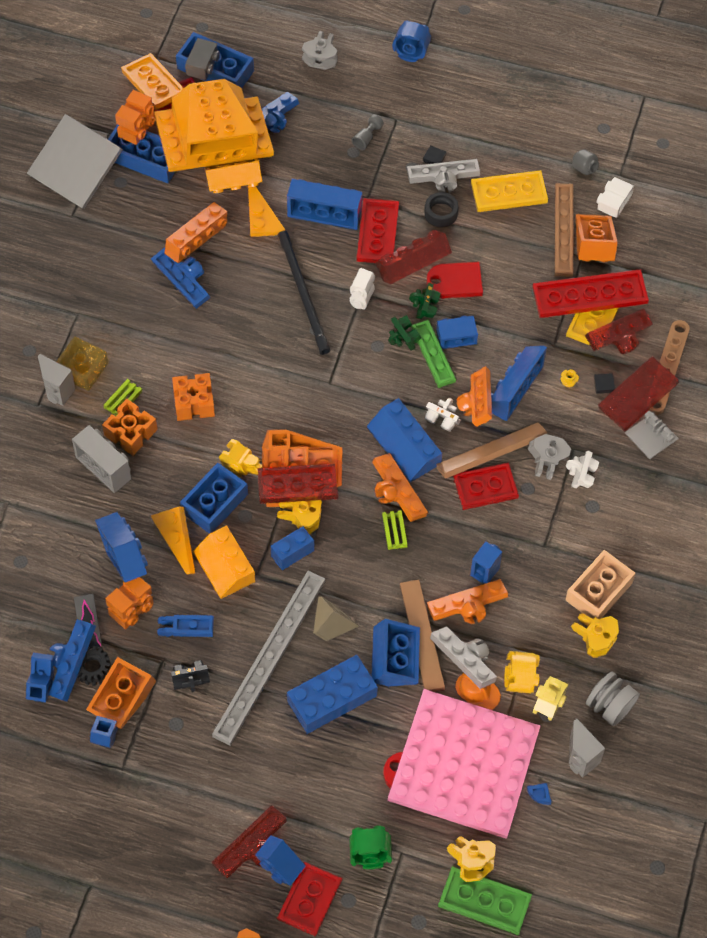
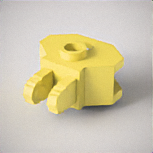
(550, 697)

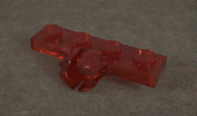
(620, 332)
(249, 842)

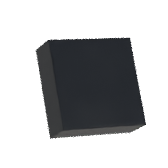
(434, 155)
(604, 383)

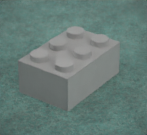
(102, 458)

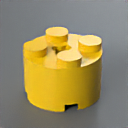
(521, 672)

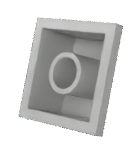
(57, 380)
(584, 750)

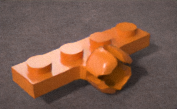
(478, 400)
(397, 488)
(468, 602)

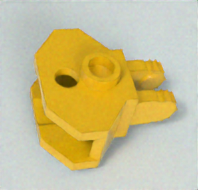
(239, 459)
(303, 514)
(599, 635)
(473, 857)

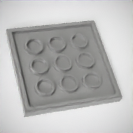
(74, 161)

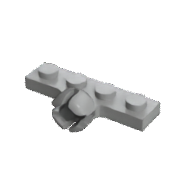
(444, 173)
(466, 656)

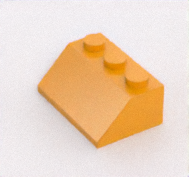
(233, 175)
(224, 562)

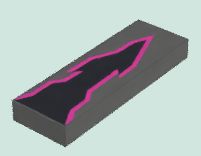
(86, 612)

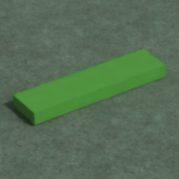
(434, 354)

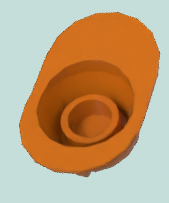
(485, 697)

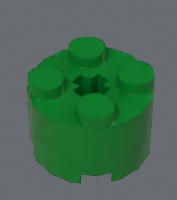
(370, 847)

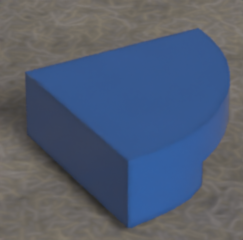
(539, 793)

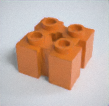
(135, 117)
(193, 397)
(129, 427)
(130, 601)

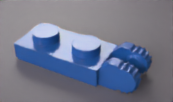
(187, 625)

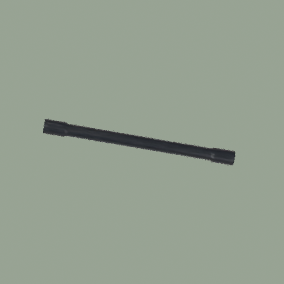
(320, 338)

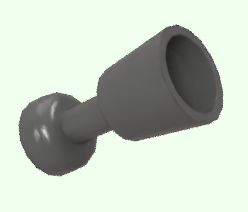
(365, 135)

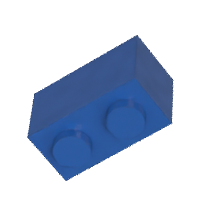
(457, 332)
(292, 548)
(486, 563)
(280, 861)

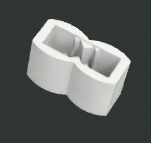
(615, 197)
(362, 288)

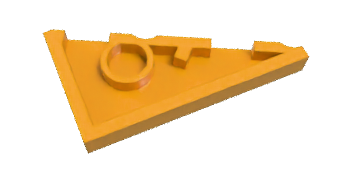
(262, 218)
(174, 529)

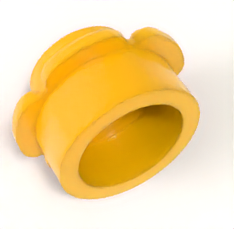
(569, 382)

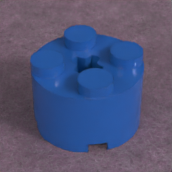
(411, 41)

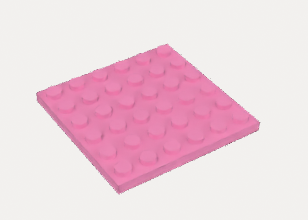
(464, 763)

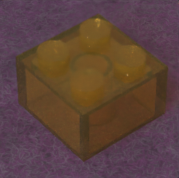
(85, 362)

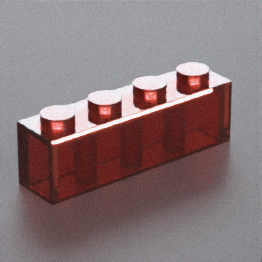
(413, 257)

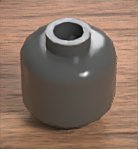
(585, 162)

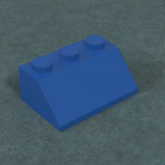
(395, 653)

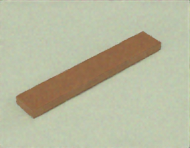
(564, 230)
(490, 450)
(418, 617)

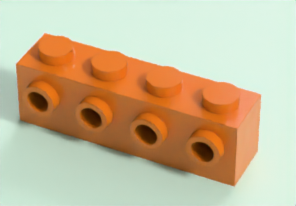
(196, 232)

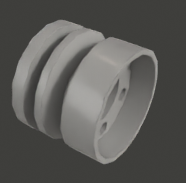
(609, 696)

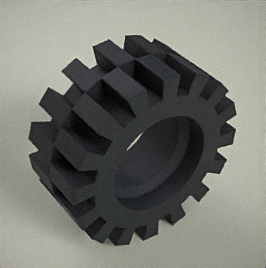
(97, 676)

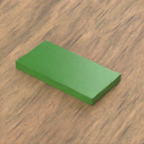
(486, 901)

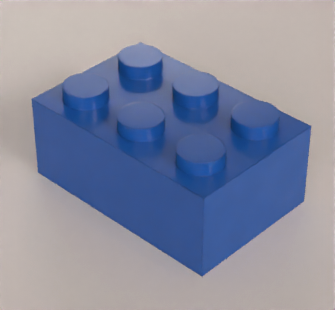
(214, 498)

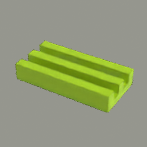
(111, 406)
(392, 515)

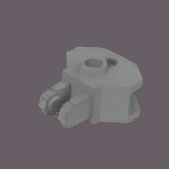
(321, 51)
(548, 451)

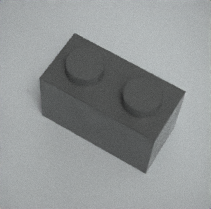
(202, 59)

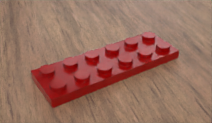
(590, 293)

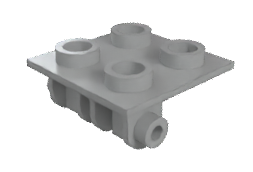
(651, 435)

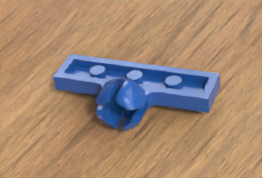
(274, 111)
(183, 277)
(69, 659)

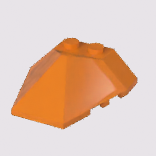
(290, 448)

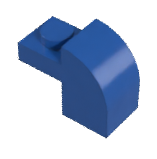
(41, 677)
(103, 732)

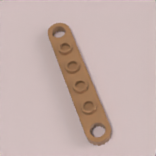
(672, 355)

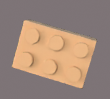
(600, 586)

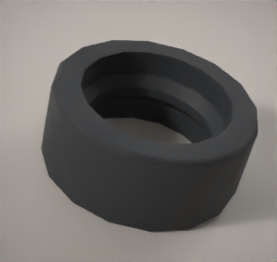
(441, 198)

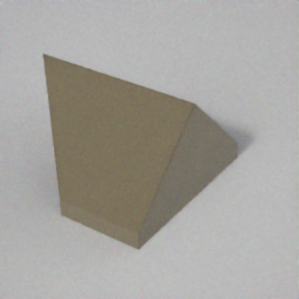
(331, 620)

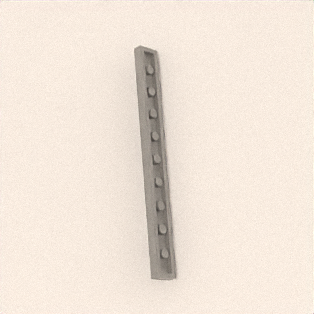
(268, 658)

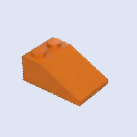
(595, 238)
(121, 692)

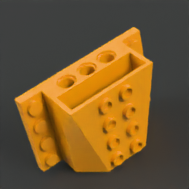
(212, 127)

